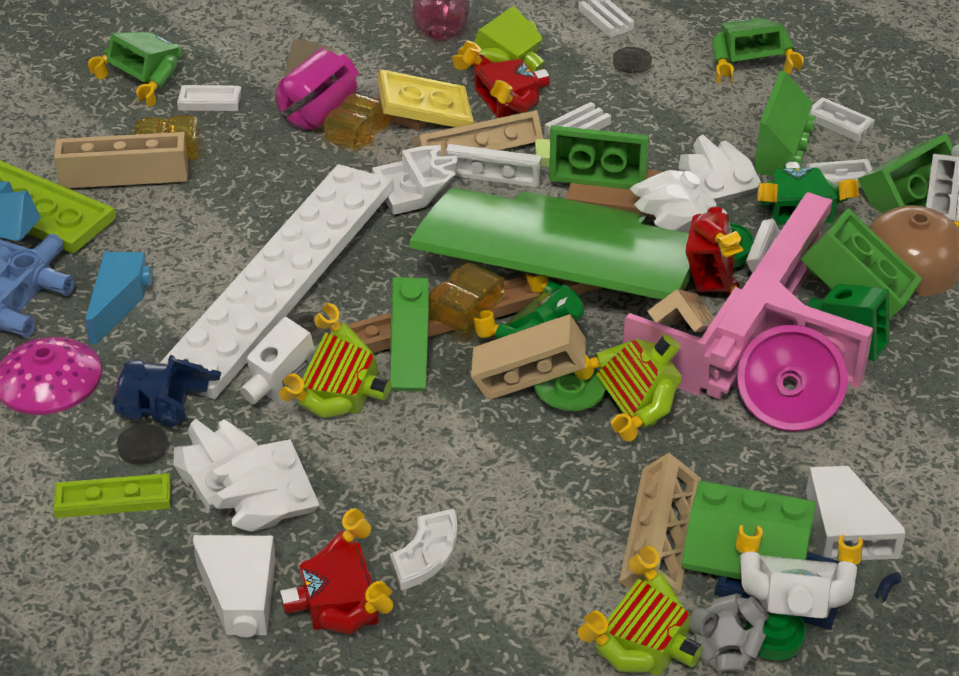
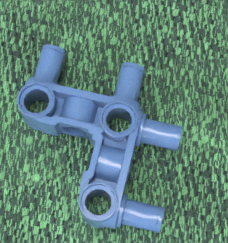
(23, 276)

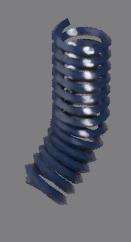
(881, 586)

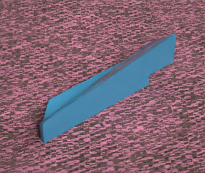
(17, 212)

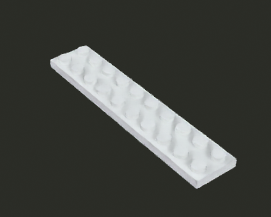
(281, 273)

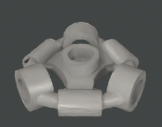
(729, 633)

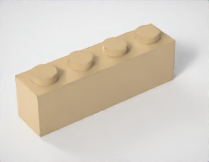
(121, 160)

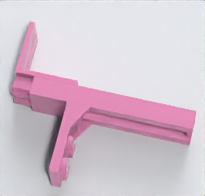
(760, 305)

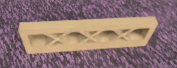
(490, 134)
(682, 306)
(655, 516)

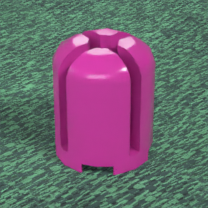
(315, 76)

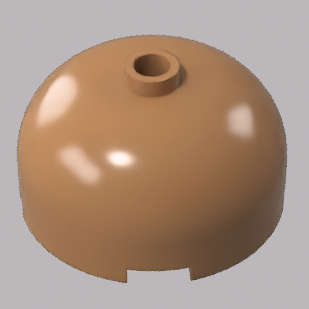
(925, 243)

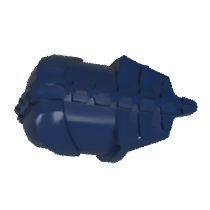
(160, 389)

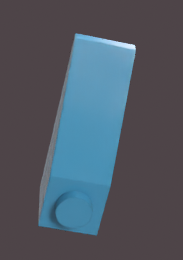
(116, 291)

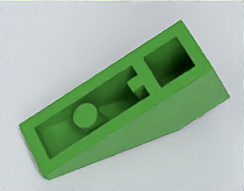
(408, 333)

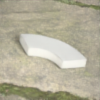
(428, 549)

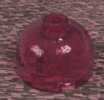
(440, 17)

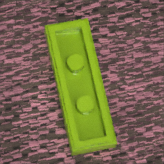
(112, 495)

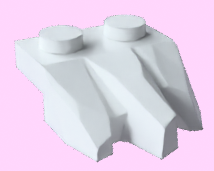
(721, 170)
(417, 177)
(672, 199)
(207, 453)
(264, 486)

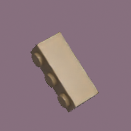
(528, 357)

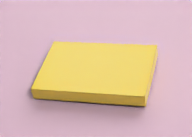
(424, 99)

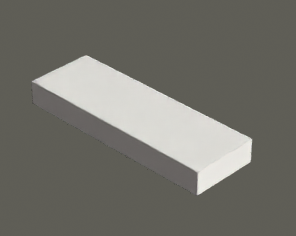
(496, 165)

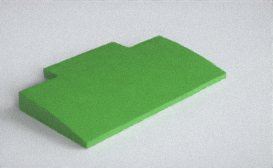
(558, 240)

